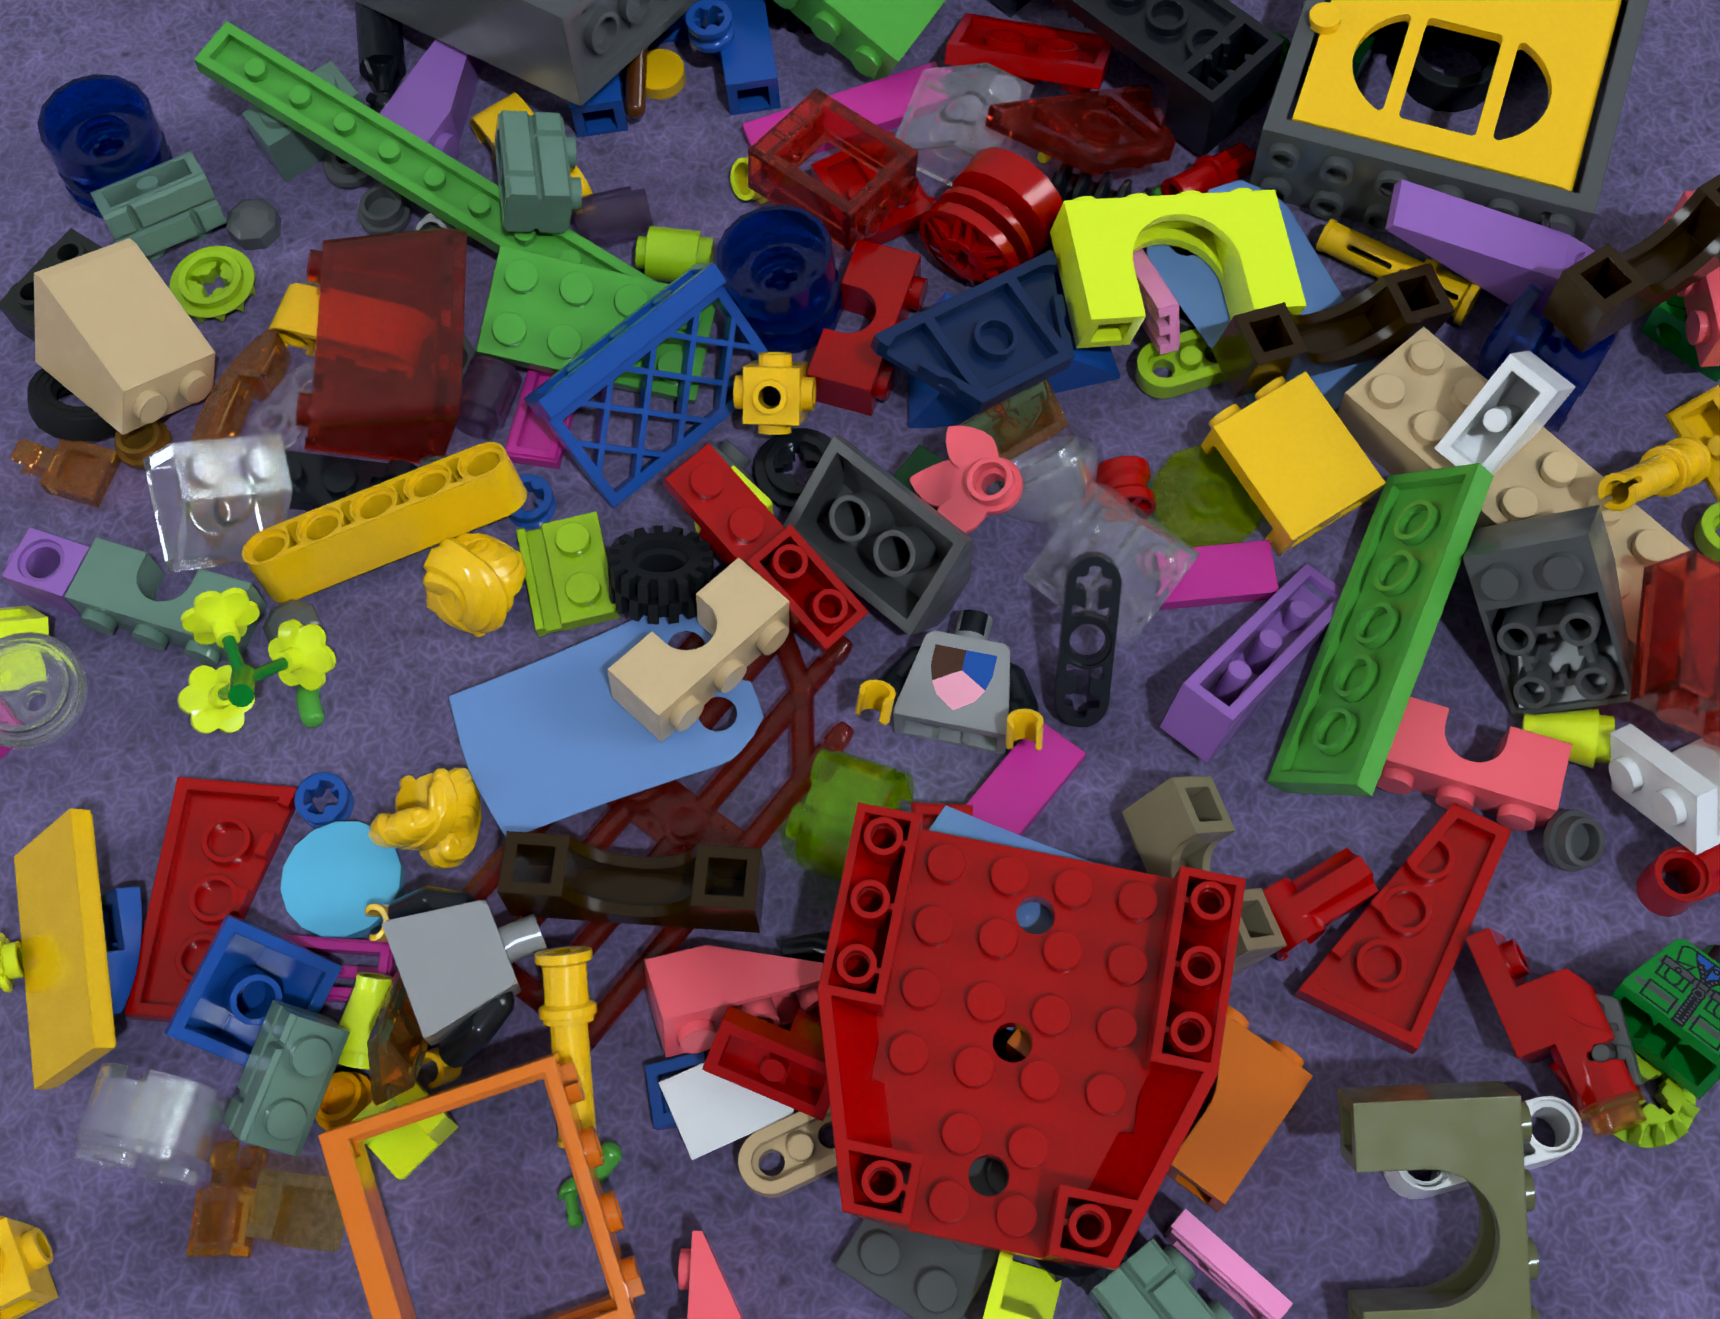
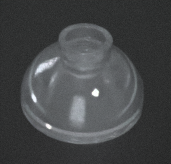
(1053, 479)
(36, 666)

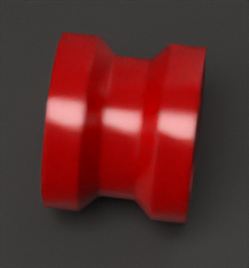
(1129, 478)

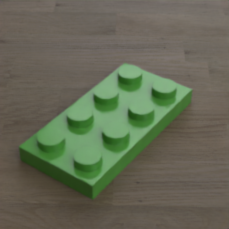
(554, 309)

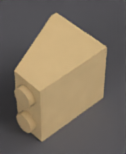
(119, 337)

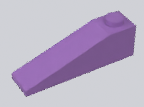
(437, 97)
(1482, 243)
(1250, 665)

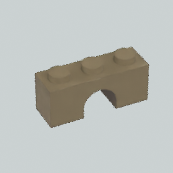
(1181, 827)

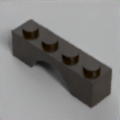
(1617, 288)
(1365, 327)
(573, 881)

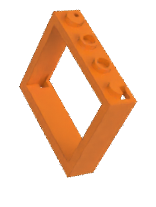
(367, 1221)

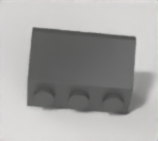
(882, 538)

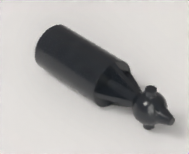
(379, 54)

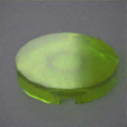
(1206, 513)

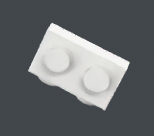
(1668, 787)

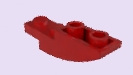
(744, 528)

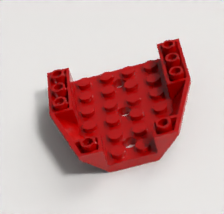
(1117, 1015)

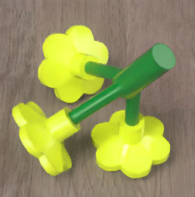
(223, 695)

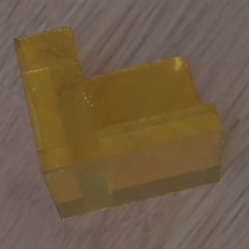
(295, 1212)

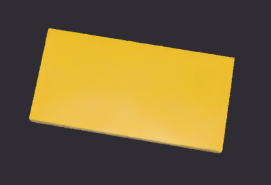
(64, 950)

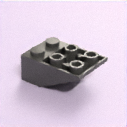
(1552, 611)

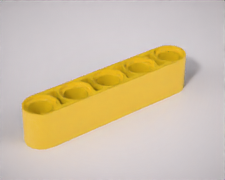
(385, 522)

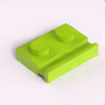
(567, 574)

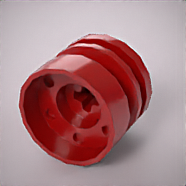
(991, 217)

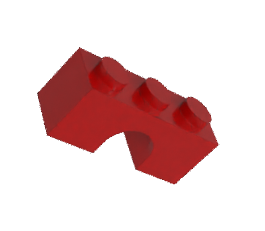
(884, 288)

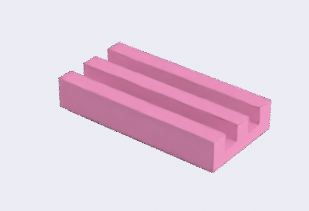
(1160, 306)
(1226, 1268)

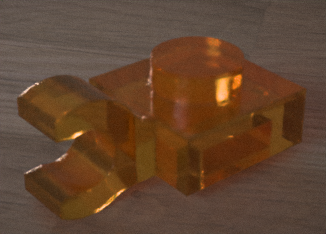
(71, 471)
(225, 1208)

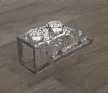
(1144, 550)

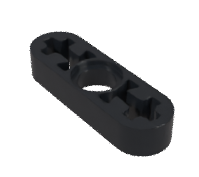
(1099, 684)

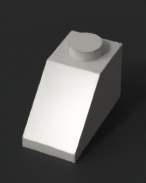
(1506, 413)

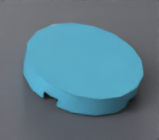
(336, 877)

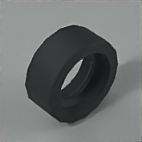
(1452, 92)

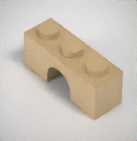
(670, 685)

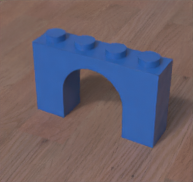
(746, 67)

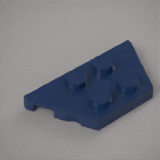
(986, 338)

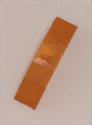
(248, 378)

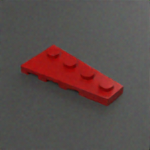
(208, 867)
(1407, 940)

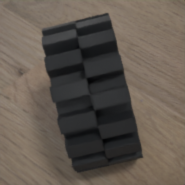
(659, 573)

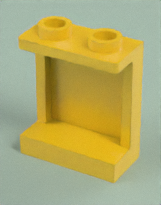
(1294, 459)

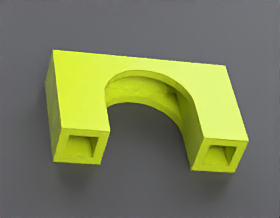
(1232, 231)

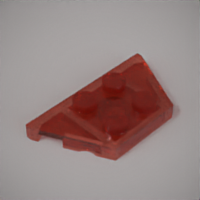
(1089, 128)

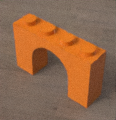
(1244, 1109)

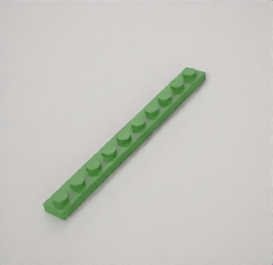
(381, 147)

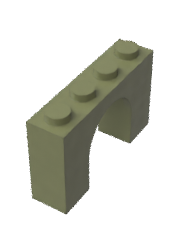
(1473, 1134)

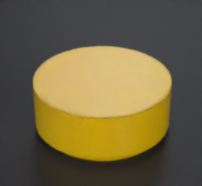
(664, 74)

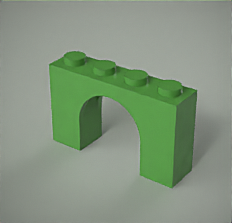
(866, 31)

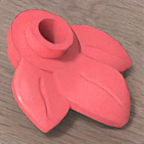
(960, 484)

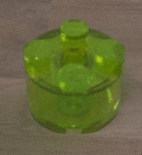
(827, 818)

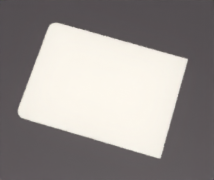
(716, 1111)

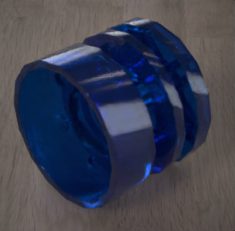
(100, 134)
(782, 276)
(1526, 330)

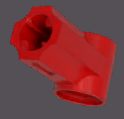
(1697, 875)
(1319, 898)

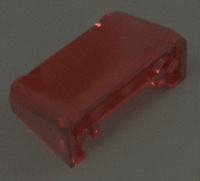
(386, 344)

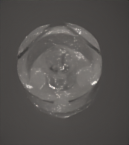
(150, 1123)

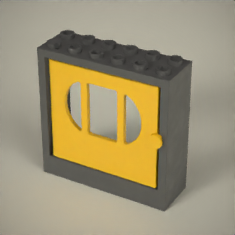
(1348, 155)

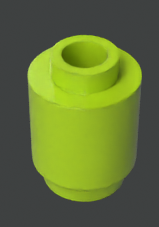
(672, 251)

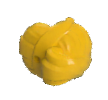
(473, 582)
(433, 815)

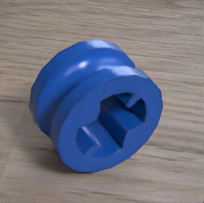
(713, 37)
(544, 510)
(315, 787)

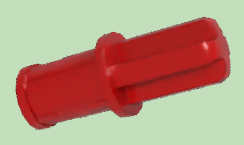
(1212, 171)

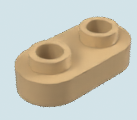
(799, 1144)

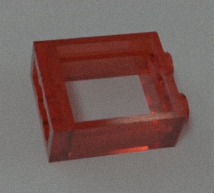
(799, 134)

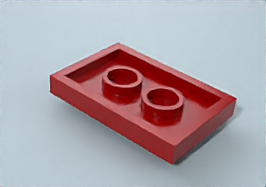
(1031, 51)

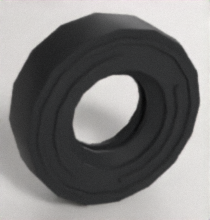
(59, 419)

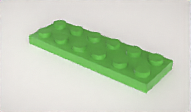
(1380, 632)

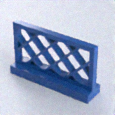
(622, 348)

